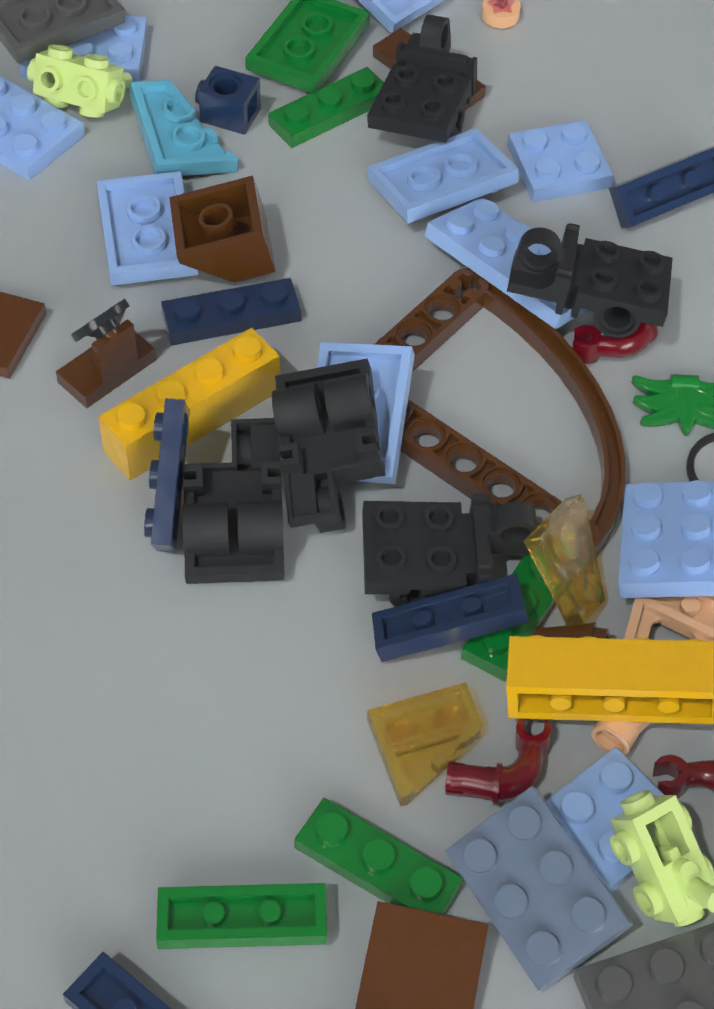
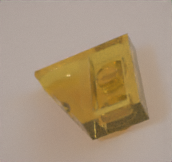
(568, 561)
(423, 735)

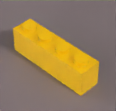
(214, 388)
(611, 679)

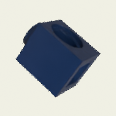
(229, 99)

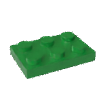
(307, 42)

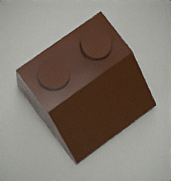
(223, 230)

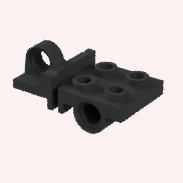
(426, 86)
(599, 276)
(326, 439)
(236, 510)
(435, 547)

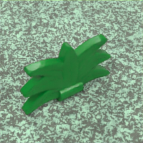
(675, 400)

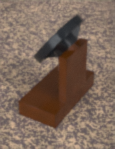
(110, 361)

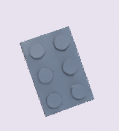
(538, 889)

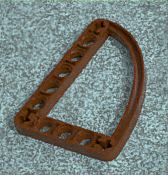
(453, 445)

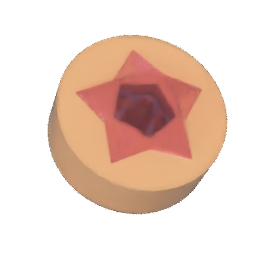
(501, 13)

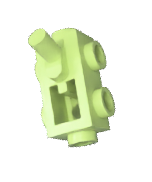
(78, 80)
(665, 858)

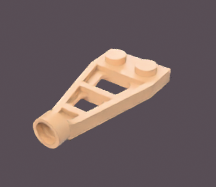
(684, 615)

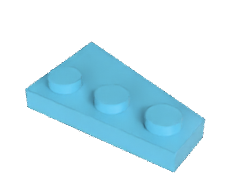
(174, 134)

